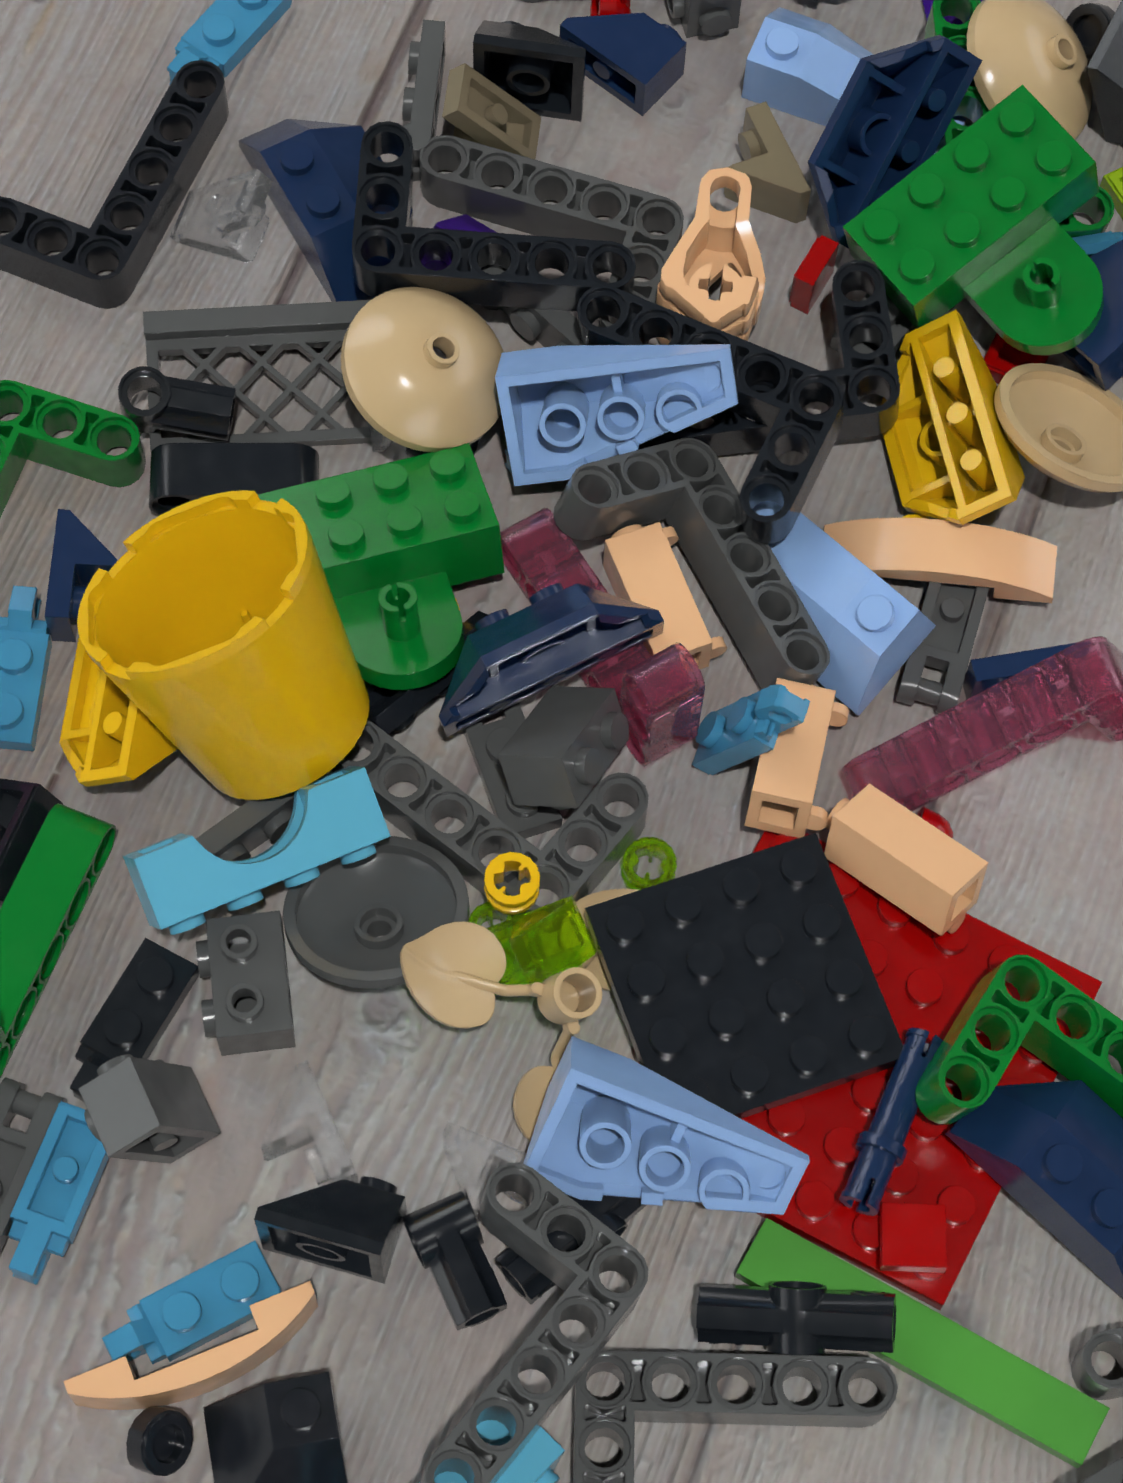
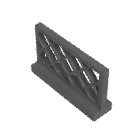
(251, 330)

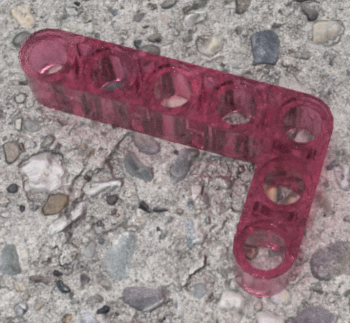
(655, 692)
(998, 725)

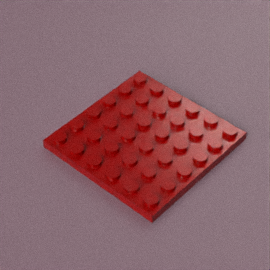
(925, 988)

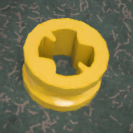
(495, 875)

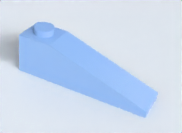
(801, 66)
(604, 401)
(855, 611)
(639, 1135)

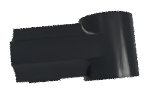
(183, 406)
(450, 1245)

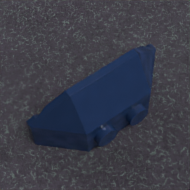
(887, 124)
(315, 194)
(541, 647)
(1060, 1159)

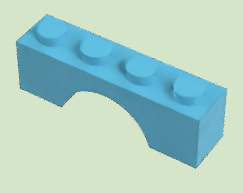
(328, 822)

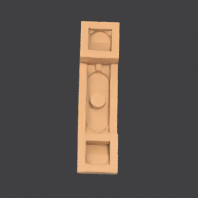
(952, 554)
(116, 1386)

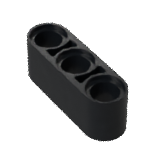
(201, 469)

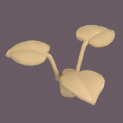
(456, 978)

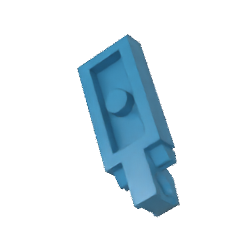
(227, 33)
(23, 669)
(746, 728)
(55, 1192)
(195, 1308)

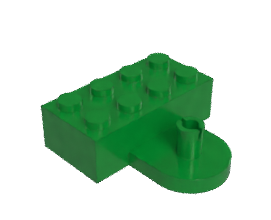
(988, 230)
(394, 549)

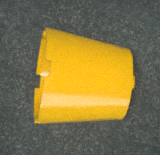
(231, 643)

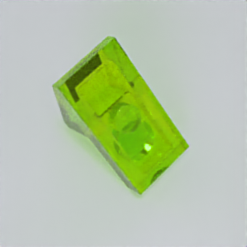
(544, 942)

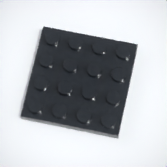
(747, 980)

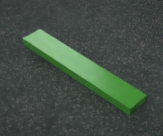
(943, 1351)

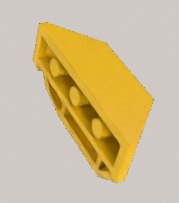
(947, 435)
(105, 731)

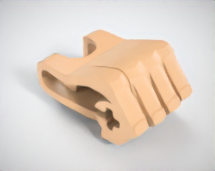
(712, 248)

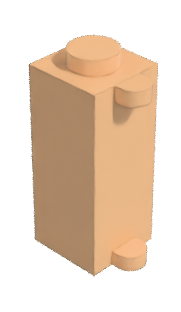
(647, 573)
(789, 772)
(904, 859)

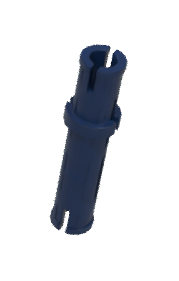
(883, 1143)

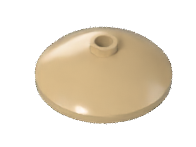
(1031, 47)
(410, 389)
(1063, 425)

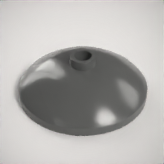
(390, 895)

